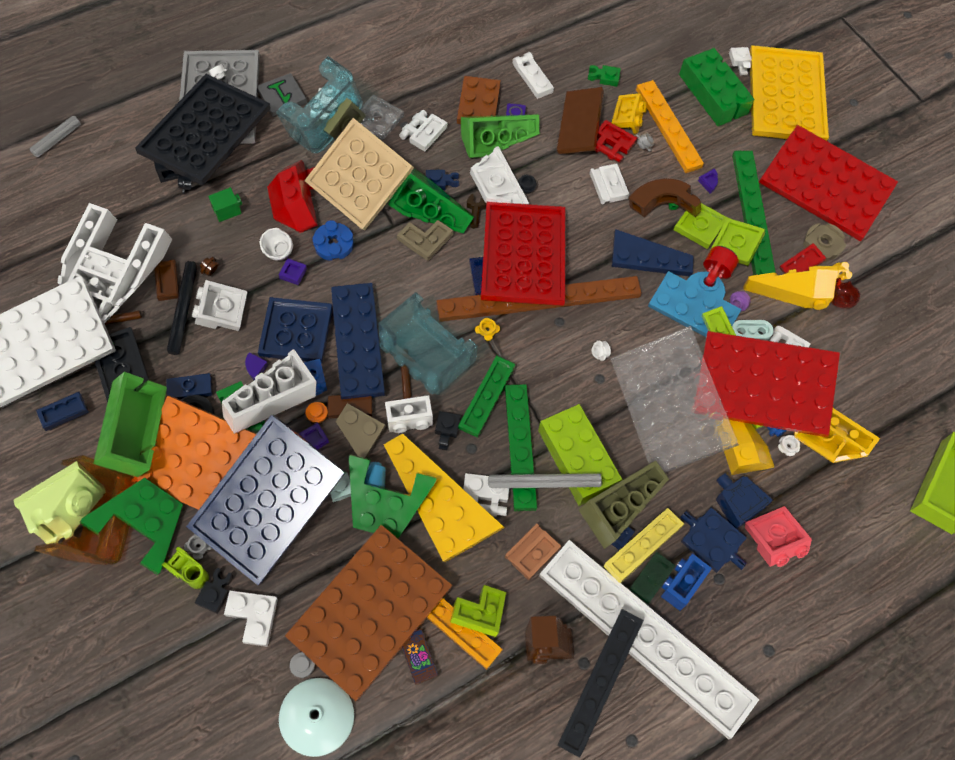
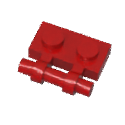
(615, 137)

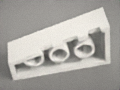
(270, 393)

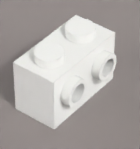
(409, 414)

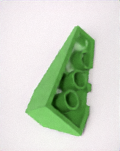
(485, 133)

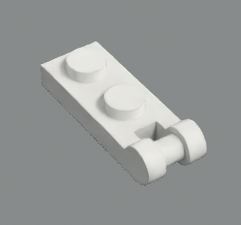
(533, 75)

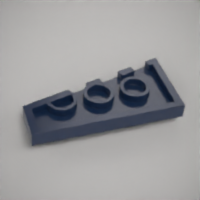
(645, 255)

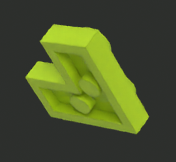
(481, 617)

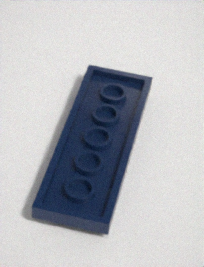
(357, 341)

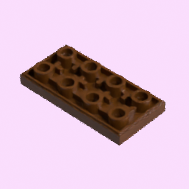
(580, 120)

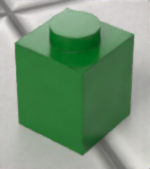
(225, 204)

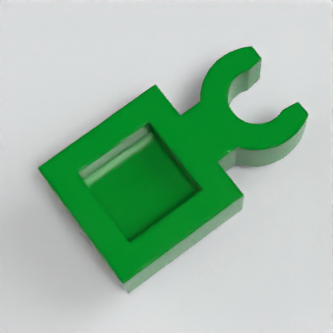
(607, 75)

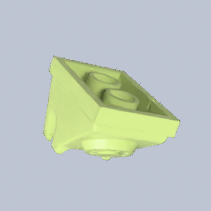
(59, 503)

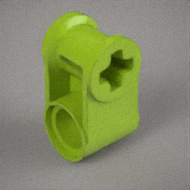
(184, 566)

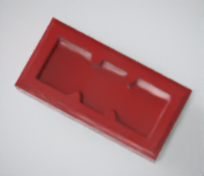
(803, 260)

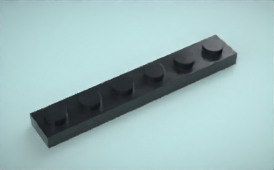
(600, 683)

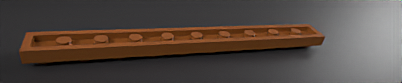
(575, 294)

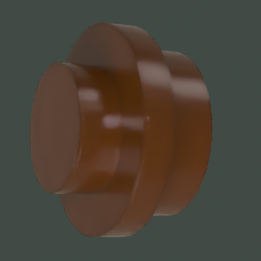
(208, 266)

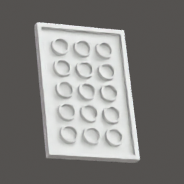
(50, 339)

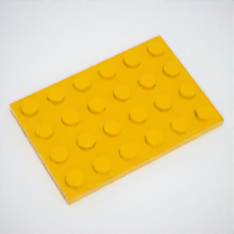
(787, 92)

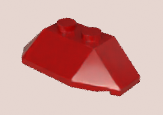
(292, 198)

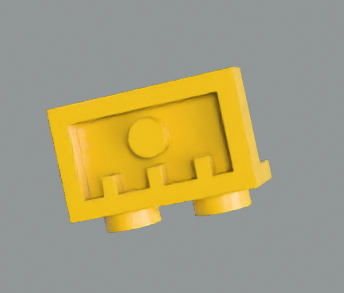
(629, 112)

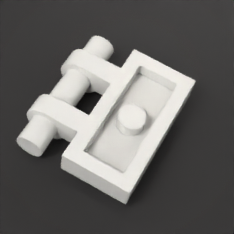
(427, 133)
(478, 488)

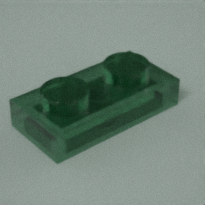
(652, 577)

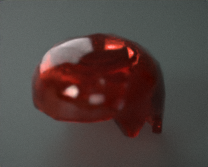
(845, 295)

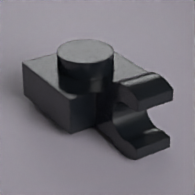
(446, 427)

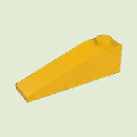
(804, 289)
(751, 453)

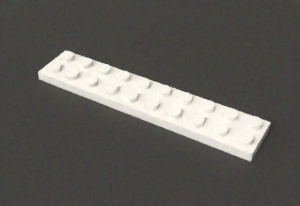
(657, 645)

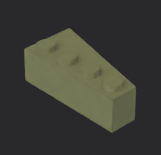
(618, 506)

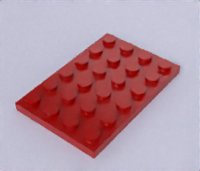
(828, 182)
(524, 254)
(773, 382)

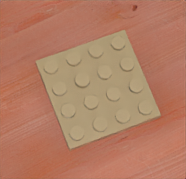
(359, 174)

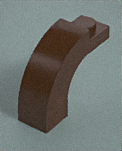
(661, 192)

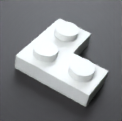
(258, 611)

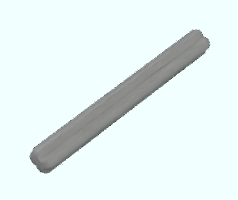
(544, 480)

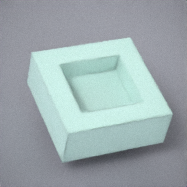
(342, 489)

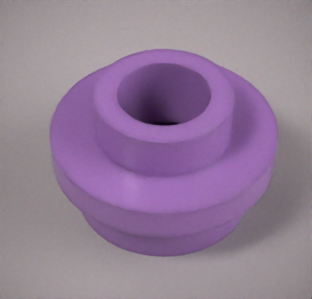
(740, 299)

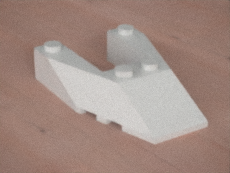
(107, 275)

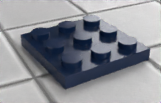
(295, 326)

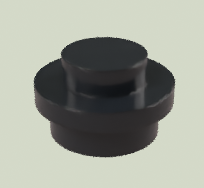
(527, 183)

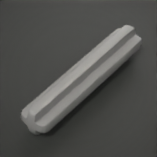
(55, 136)

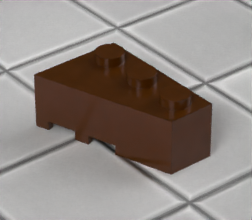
(548, 639)

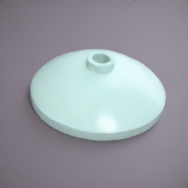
(327, 731)

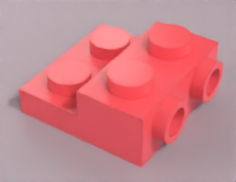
(779, 537)

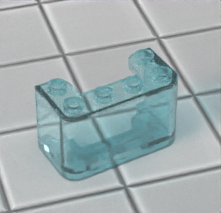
(308, 123)
(425, 345)

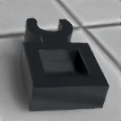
(213, 594)

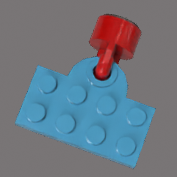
(701, 292)

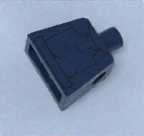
(740, 499)

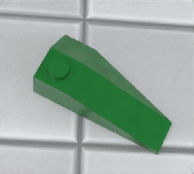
(428, 202)

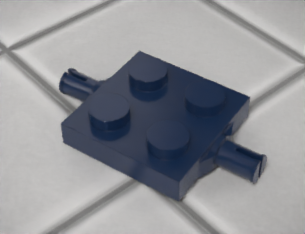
(713, 540)

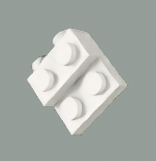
(219, 306)

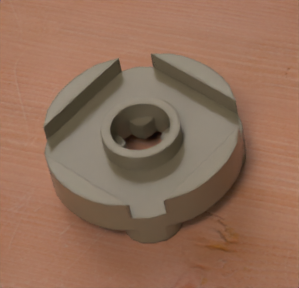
(829, 232)

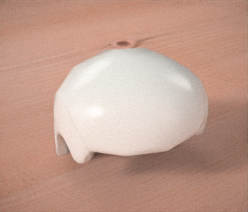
(276, 244)

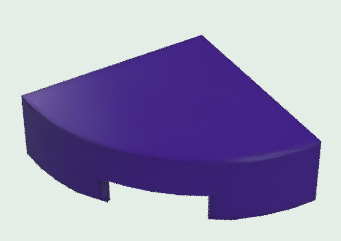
(709, 180)
(255, 365)

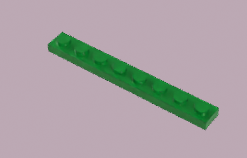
(753, 208)

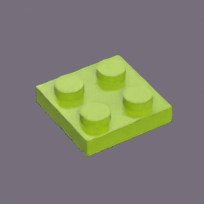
(703, 227)
(740, 238)

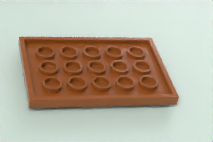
(368, 612)

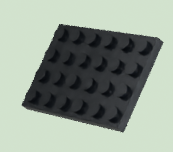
(203, 129)

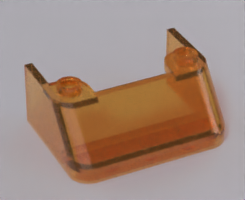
(109, 544)

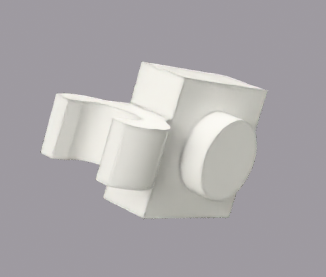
(741, 58)

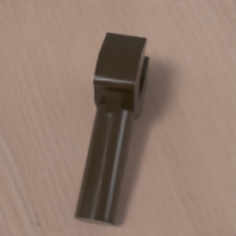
(475, 207)

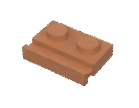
(533, 552)

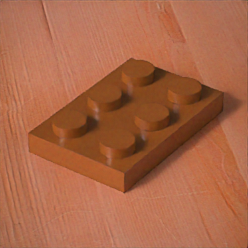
(478, 97)

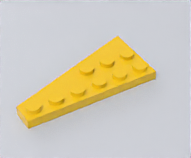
(448, 510)

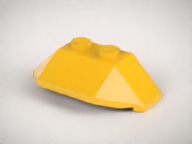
(845, 440)

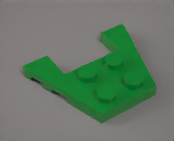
(382, 506)
(145, 510)

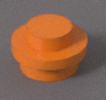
(316, 412)

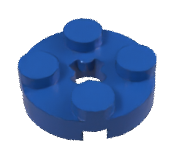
(330, 231)

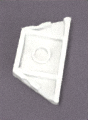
(497, 180)

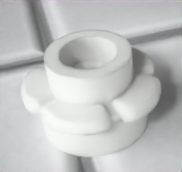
(218, 71)
(601, 350)
(792, 441)

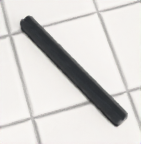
(182, 308)

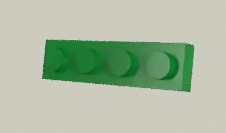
(486, 396)

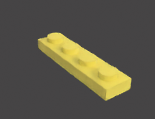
(643, 545)

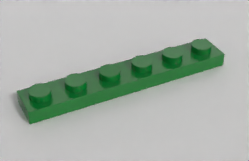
(520, 444)

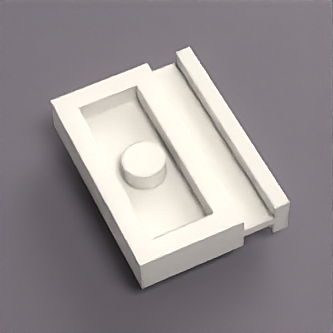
(609, 183)

